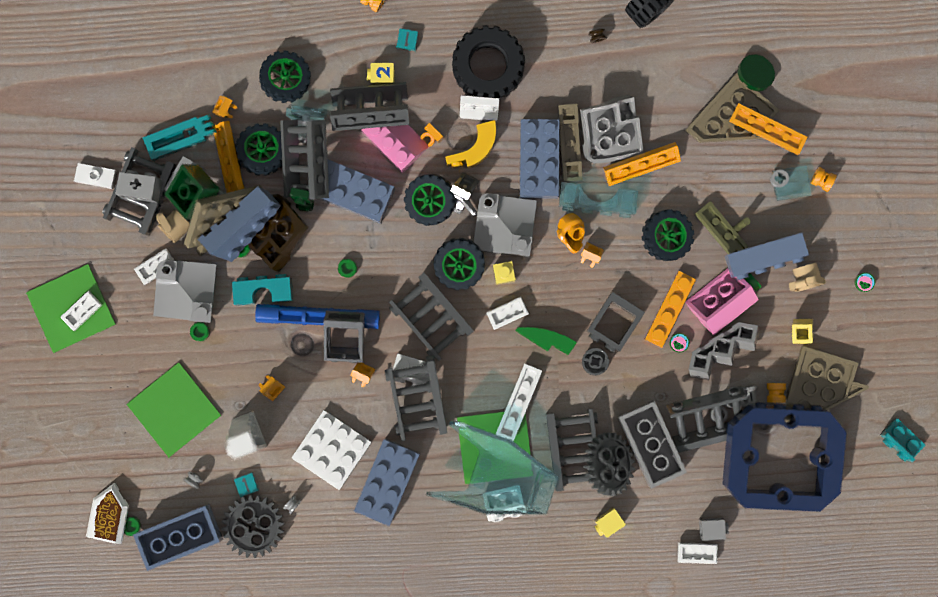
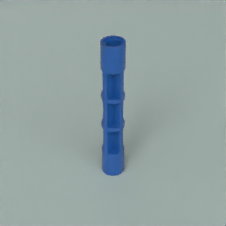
(307, 315)

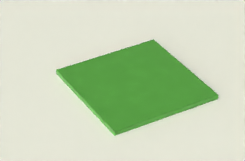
(59, 295)
(173, 409)
(489, 423)

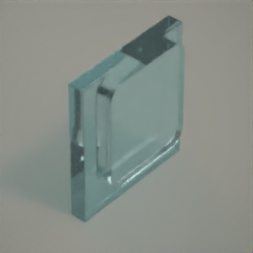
(797, 186)

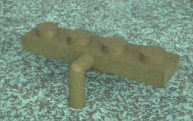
(721, 230)

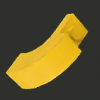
(479, 151)

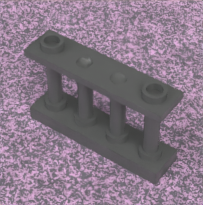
(369, 117)
(316, 153)
(152, 209)
(437, 299)
(430, 386)
(709, 435)
(556, 442)

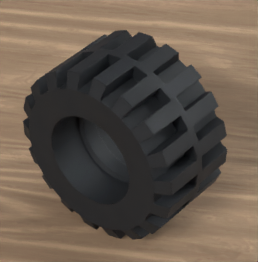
(646, 11)

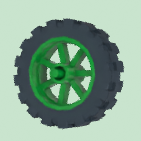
(280, 93)
(257, 132)
(411, 199)
(685, 235)
(449, 279)

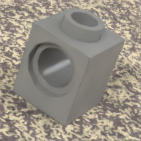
(713, 529)

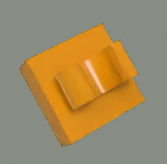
(222, 106)
(433, 134)
(592, 253)
(363, 373)
(271, 388)

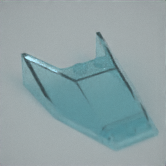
(503, 478)

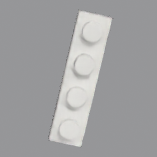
(519, 402)

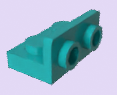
(902, 440)

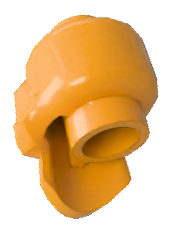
(571, 231)

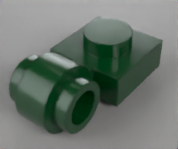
(302, 200)

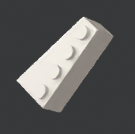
(244, 436)

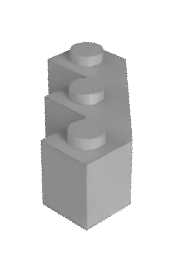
(722, 349)

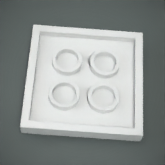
(331, 449)

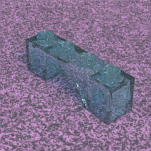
(573, 198)

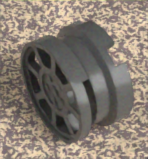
(595, 361)

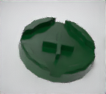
(756, 72)

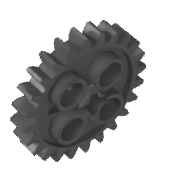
(609, 464)
(260, 509)

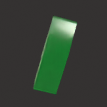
(547, 338)

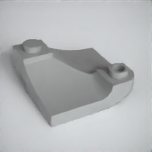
(611, 130)
(505, 225)
(185, 290)

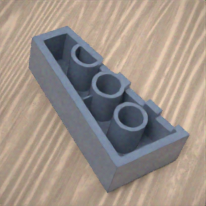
(240, 225)
(767, 255)

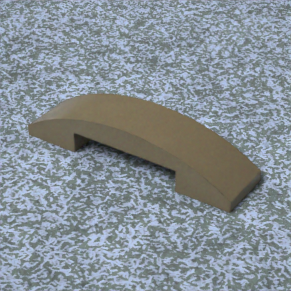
(570, 142)

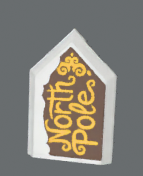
(108, 516)

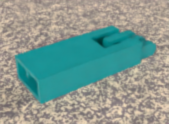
(173, 140)

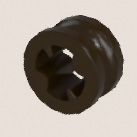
(597, 35)

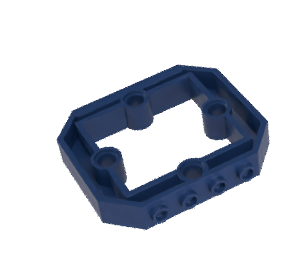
(828, 471)

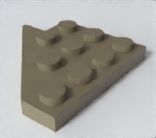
(713, 121)
(212, 211)
(822, 380)

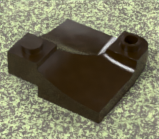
(279, 236)

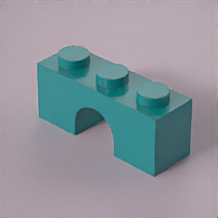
(245, 289)

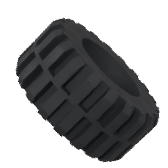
(495, 39)

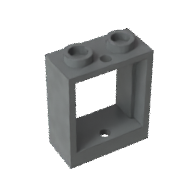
(623, 304)
(349, 320)

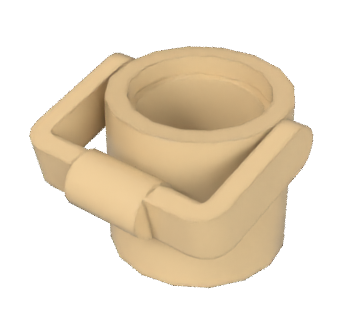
(173, 226)
(806, 278)

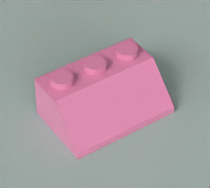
(398, 144)
(721, 301)

